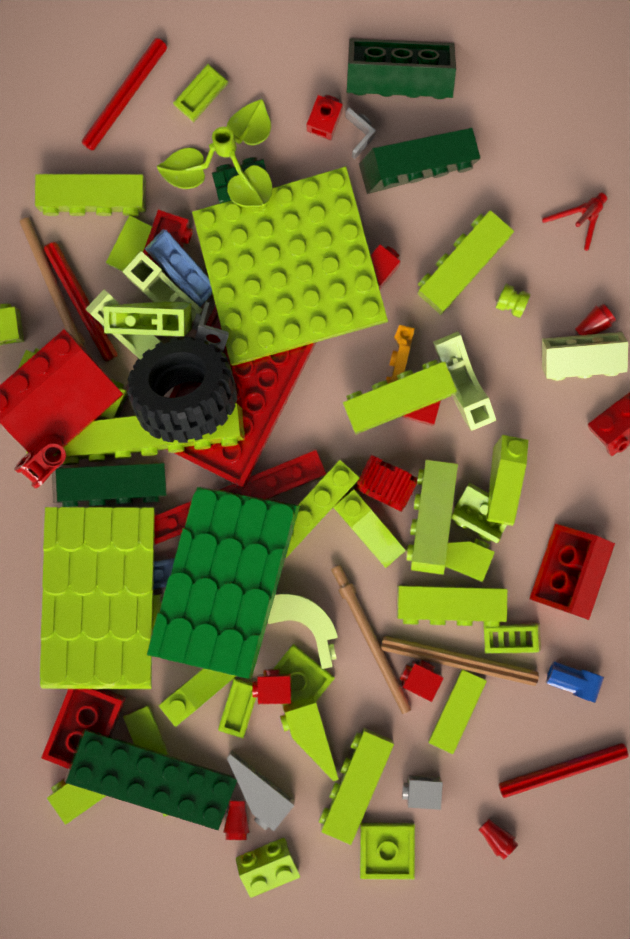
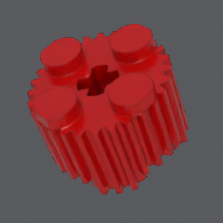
(386, 483)

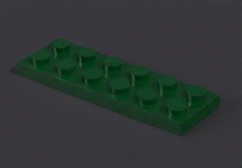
(150, 779)

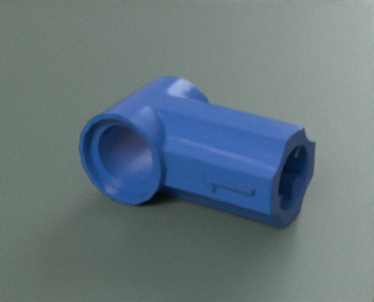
(580, 683)

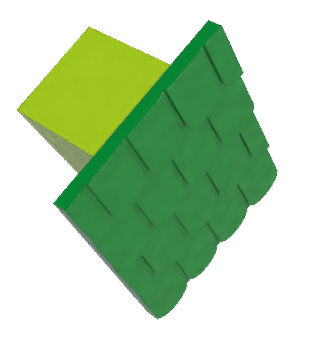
(223, 581)

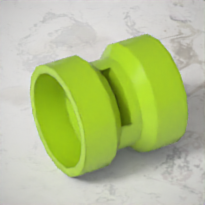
(510, 300)

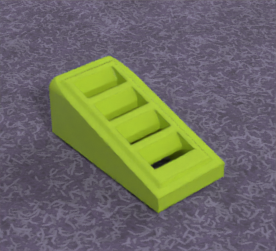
(523, 648)

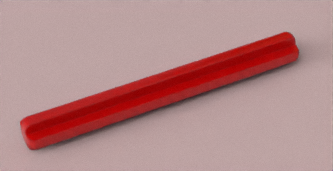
(124, 94)
(80, 301)
(563, 770)

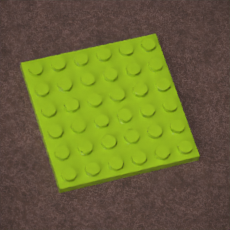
(290, 267)

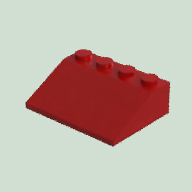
(55, 394)

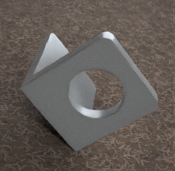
(363, 124)
(204, 330)

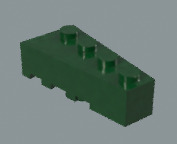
(419, 159)
(109, 483)

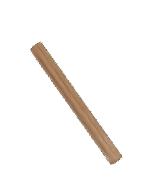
(459, 660)

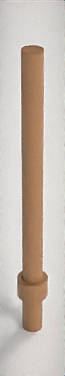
(50, 280)
(348, 592)

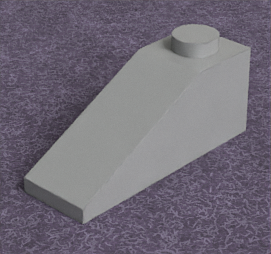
(263, 797)

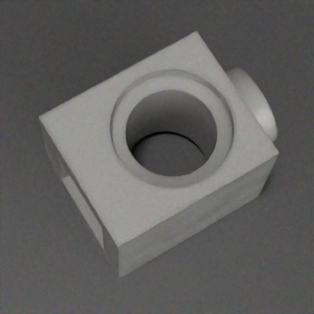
(423, 792)

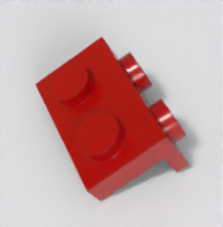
(613, 426)

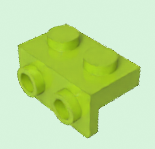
(472, 513)
(267, 867)

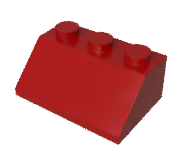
(572, 571)

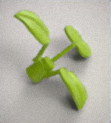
(248, 188)

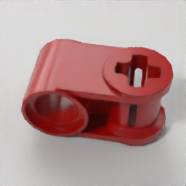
(38, 465)

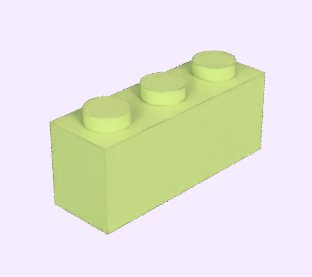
(584, 355)

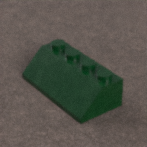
(401, 68)

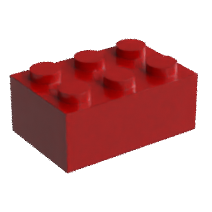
(81, 709)

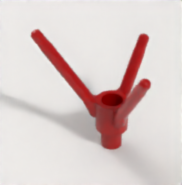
(589, 211)

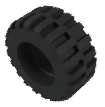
(186, 415)

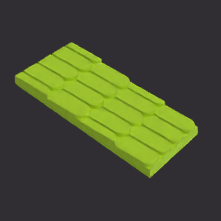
(97, 598)

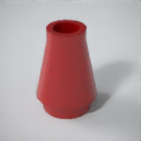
(596, 321)
(236, 822)
(499, 840)

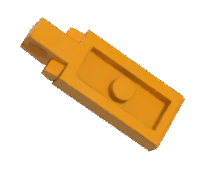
(399, 358)

